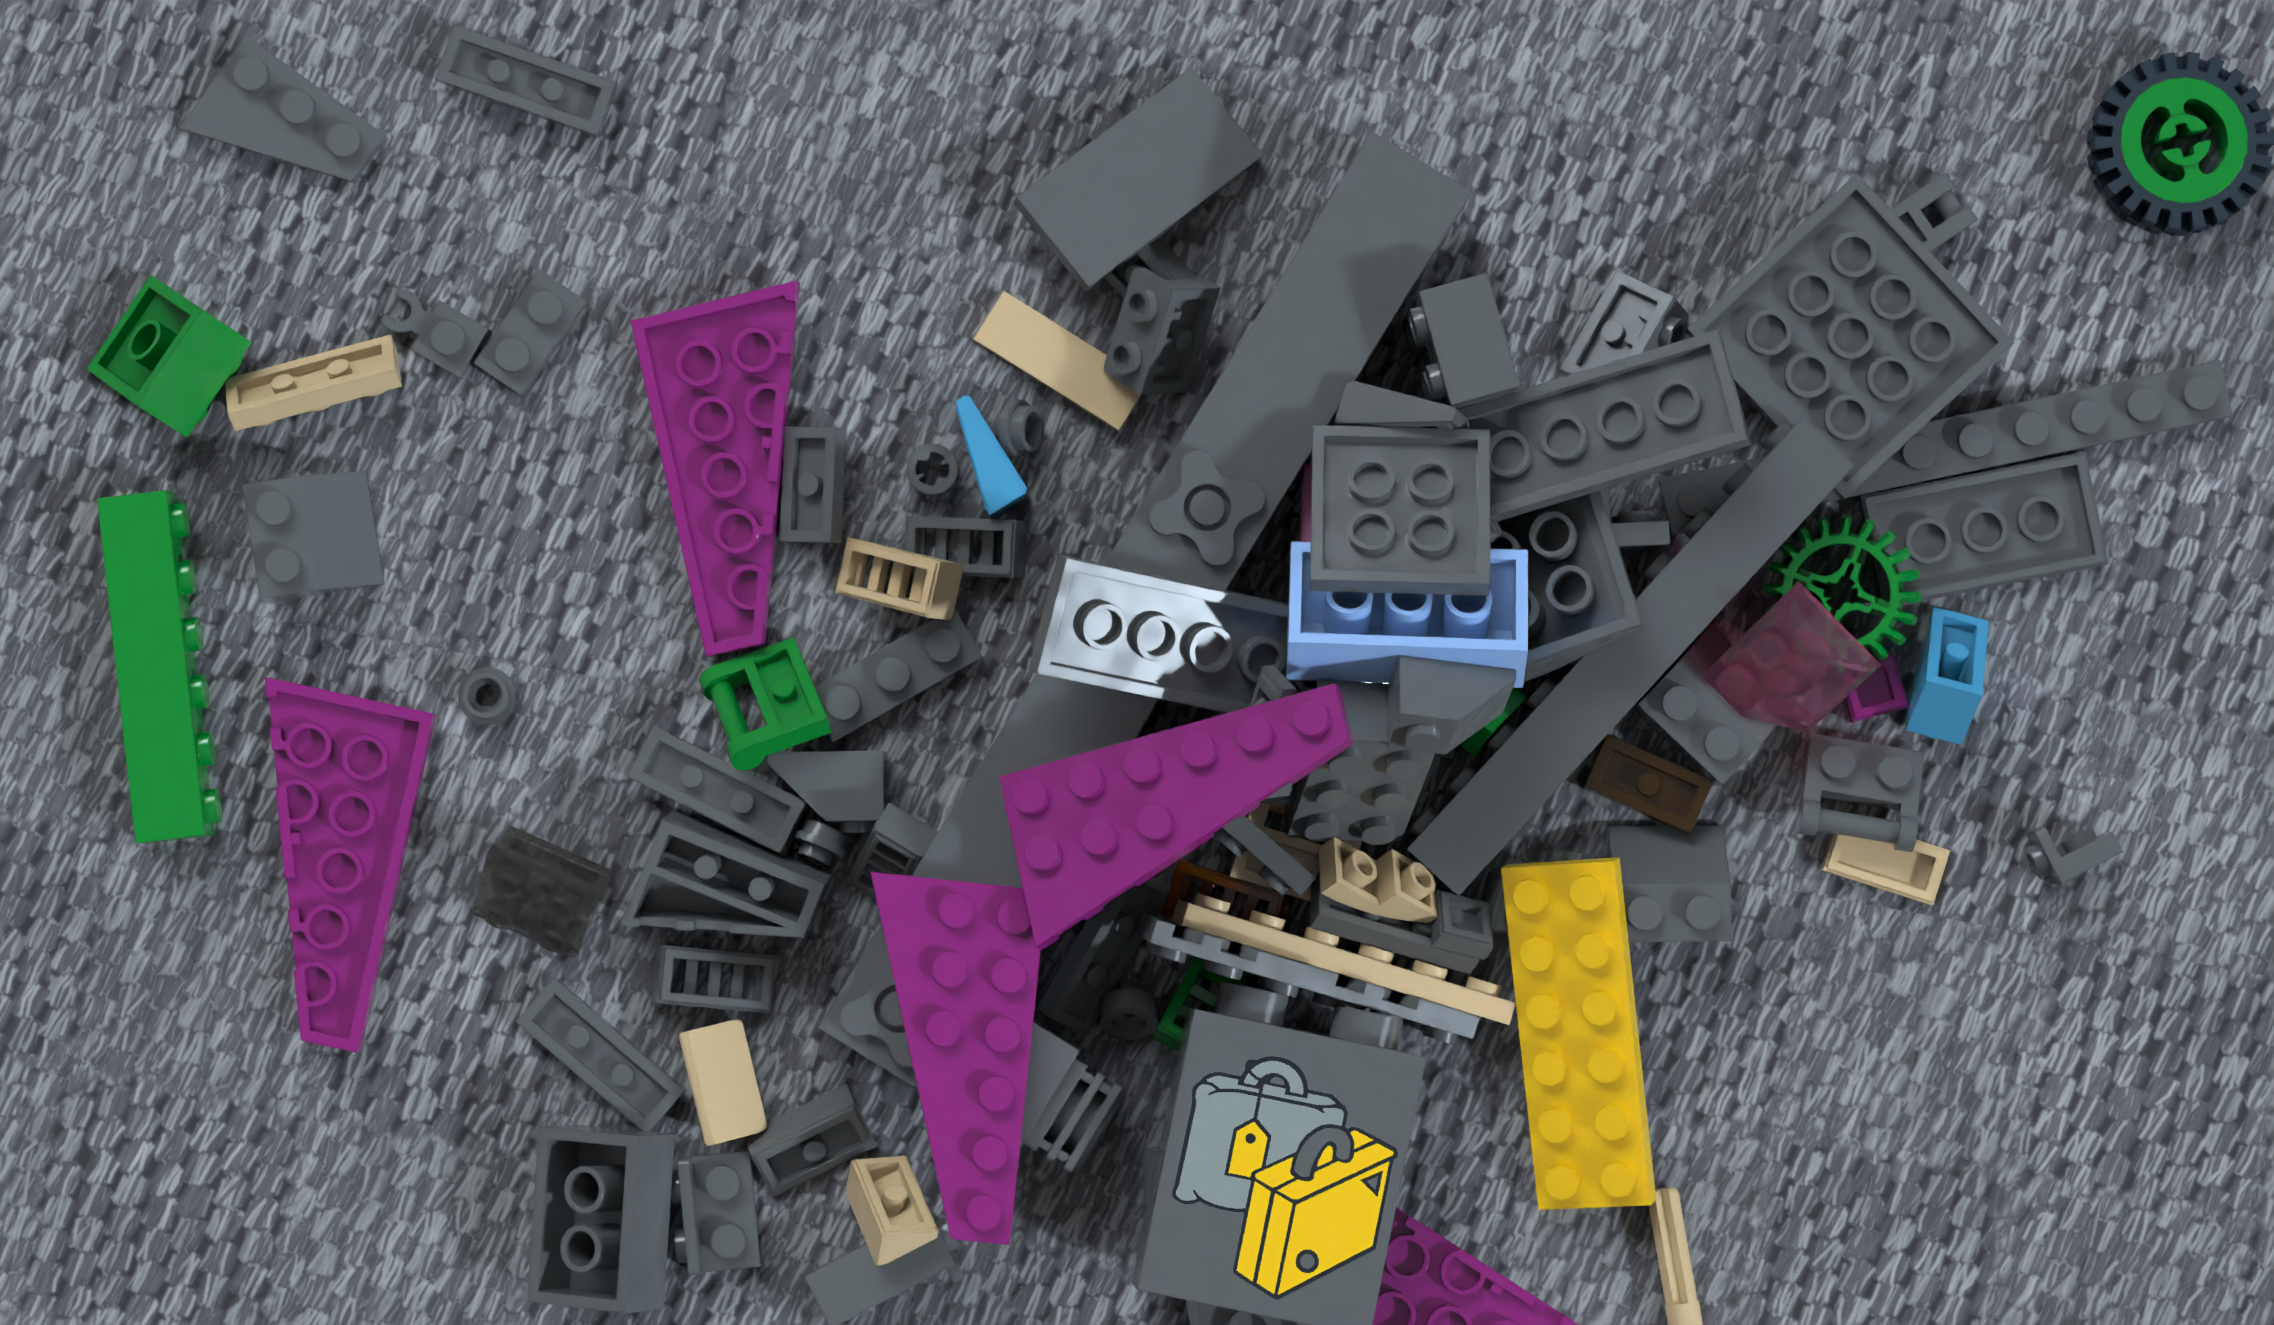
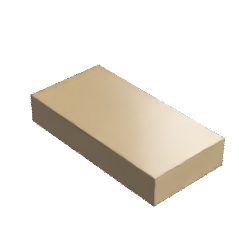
(1878, 865)

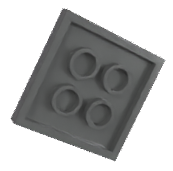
(1400, 510)

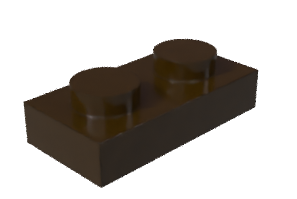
(1648, 784)

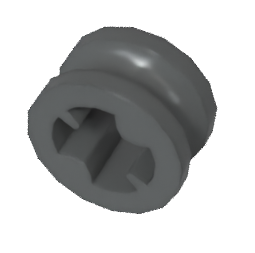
(941, 485)

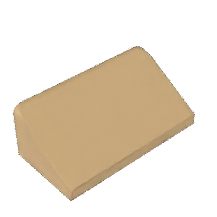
(723, 1082)
(889, 1207)

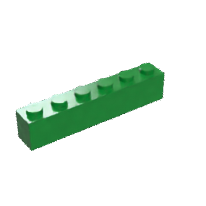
(157, 666)

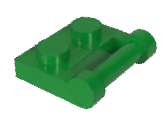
(783, 697)

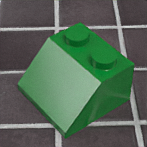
(169, 356)

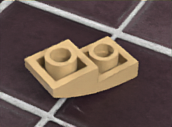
(1384, 887)

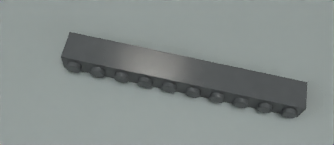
(1606, 683)

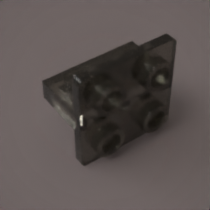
(540, 891)

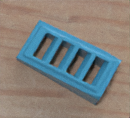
(995, 474)

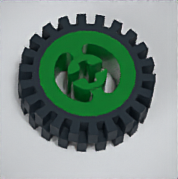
(2194, 198)

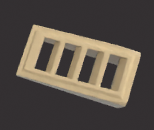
(933, 585)

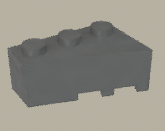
(723, 883)

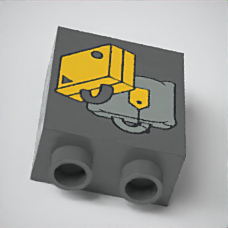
(1279, 1162)

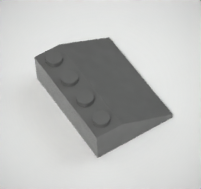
(1574, 581)

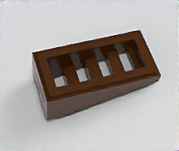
(1186, 871)

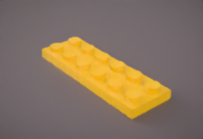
(1578, 1034)

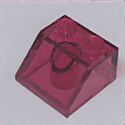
(1791, 664)

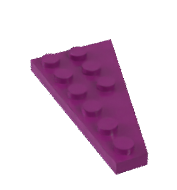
(345, 820)

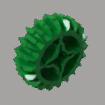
(1861, 545)

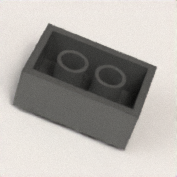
(1460, 343)
(1365, 788)
(601, 1218)

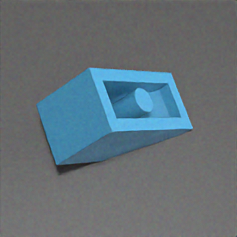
(1948, 676)

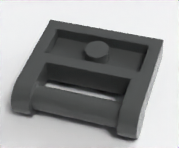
(1864, 776)

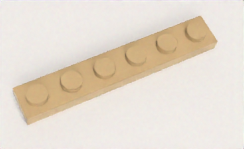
(1321, 950)

